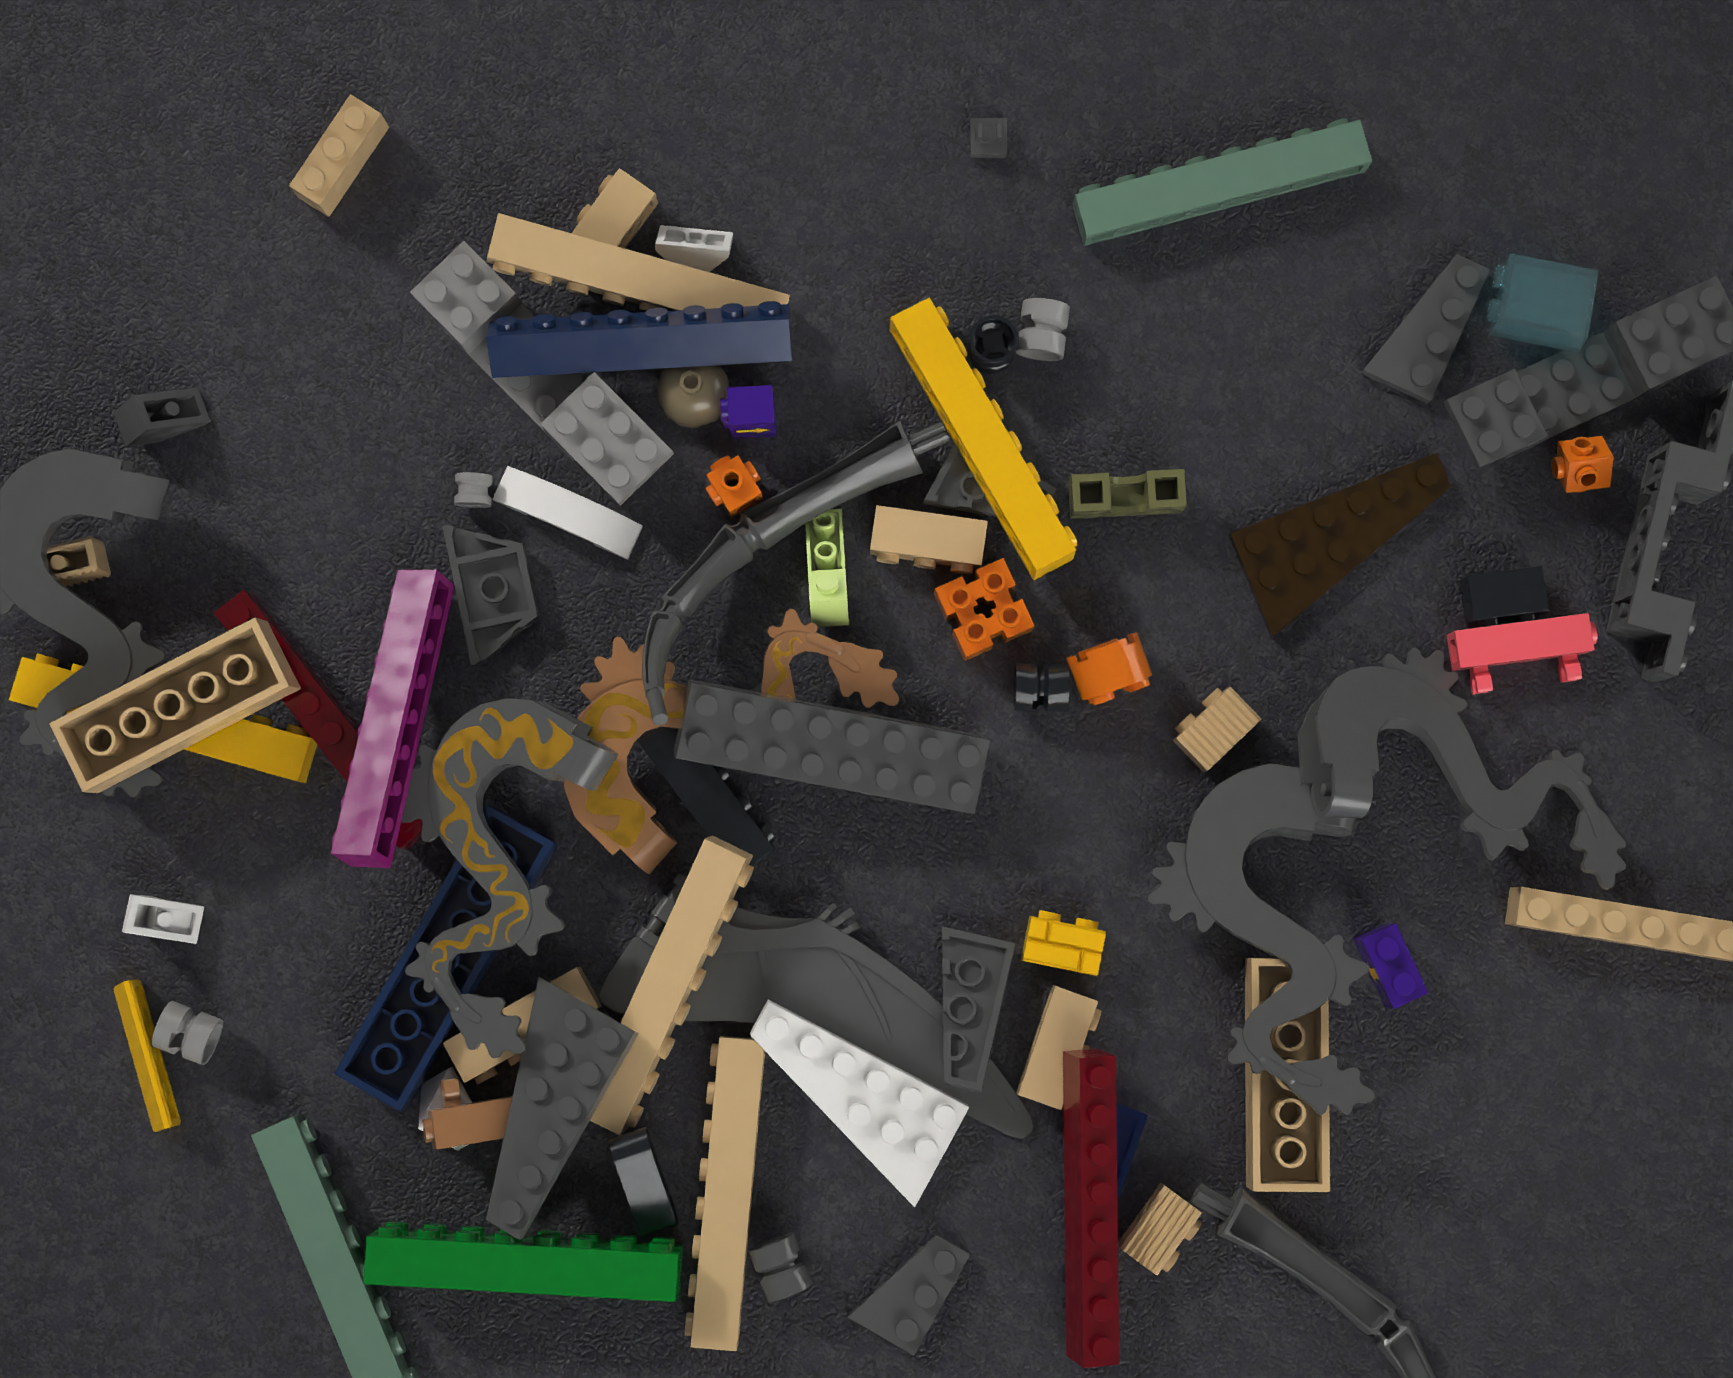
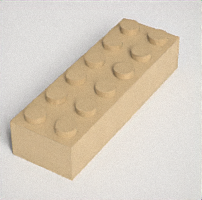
(175, 706)
(1283, 1133)

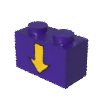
(749, 412)
(1390, 966)

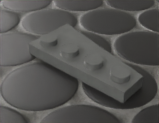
(1426, 338)
(973, 993)

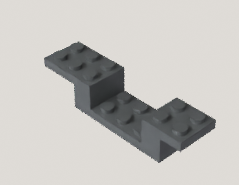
(1608, 371)
(1669, 476)

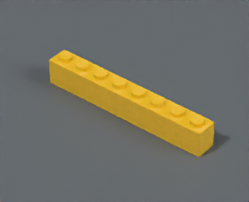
(982, 438)
(244, 743)

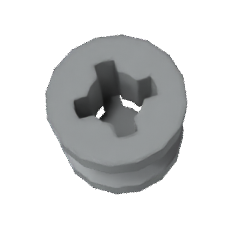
(473, 490)

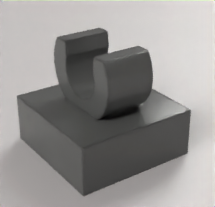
(988, 137)

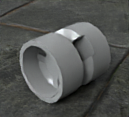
(1043, 327)
(185, 1032)

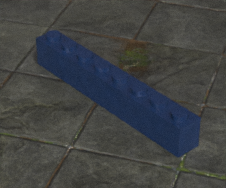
(639, 340)

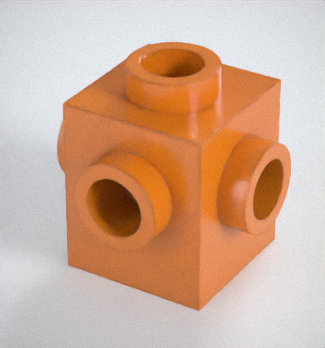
(1583, 464)
(740, 496)

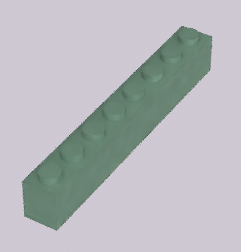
(1221, 181)
(330, 1250)

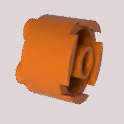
(1110, 668)

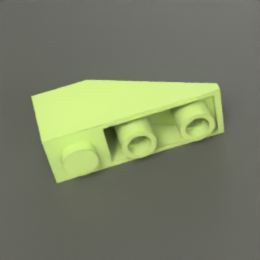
(827, 569)

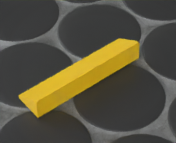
(146, 1058)

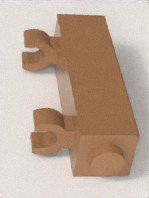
(466, 1122)

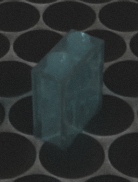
(1542, 302)

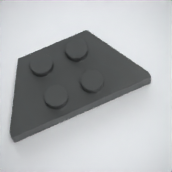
(490, 589)

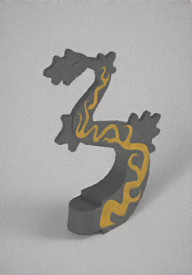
(449, 801)

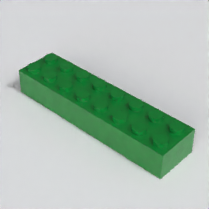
(531, 1266)

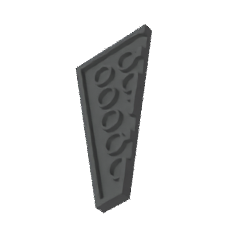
(558, 1087)

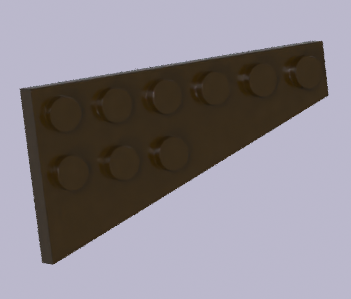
(1313, 546)

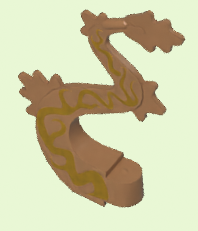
(620, 713)

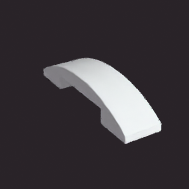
(568, 511)

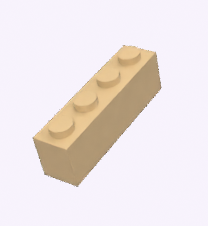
(478, 1063)

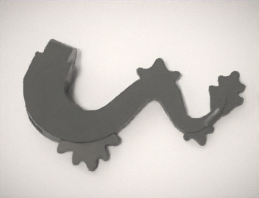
(31, 509)
(1342, 756)
(1212, 886)

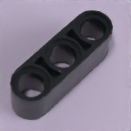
(643, 1181)

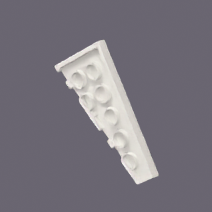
(879, 1107)

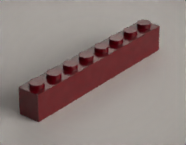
(313, 703)
(1091, 1207)

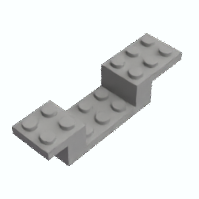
(572, 408)

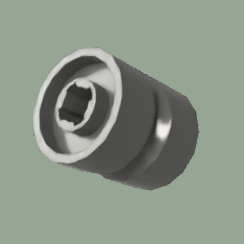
(780, 1267)

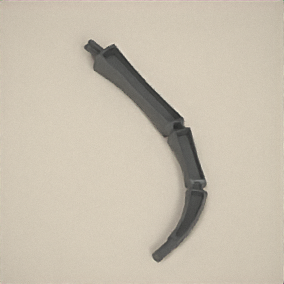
(877, 463)
(1262, 1232)

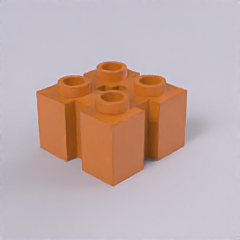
(993, 588)

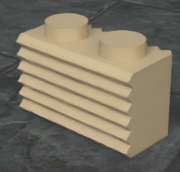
(78, 560)
(1215, 728)
(1160, 1230)

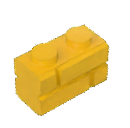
(1063, 944)

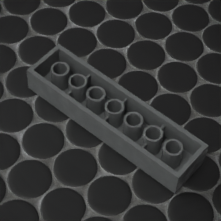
(831, 746)

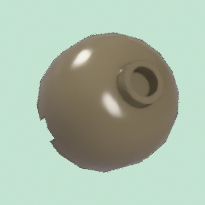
(692, 394)

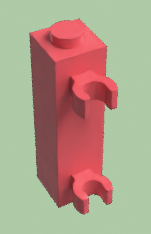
(1522, 642)

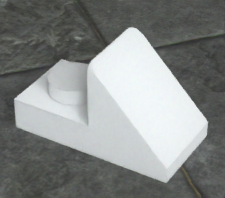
(162, 918)

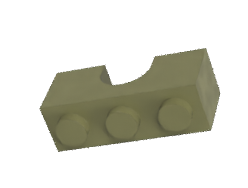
(1143, 494)

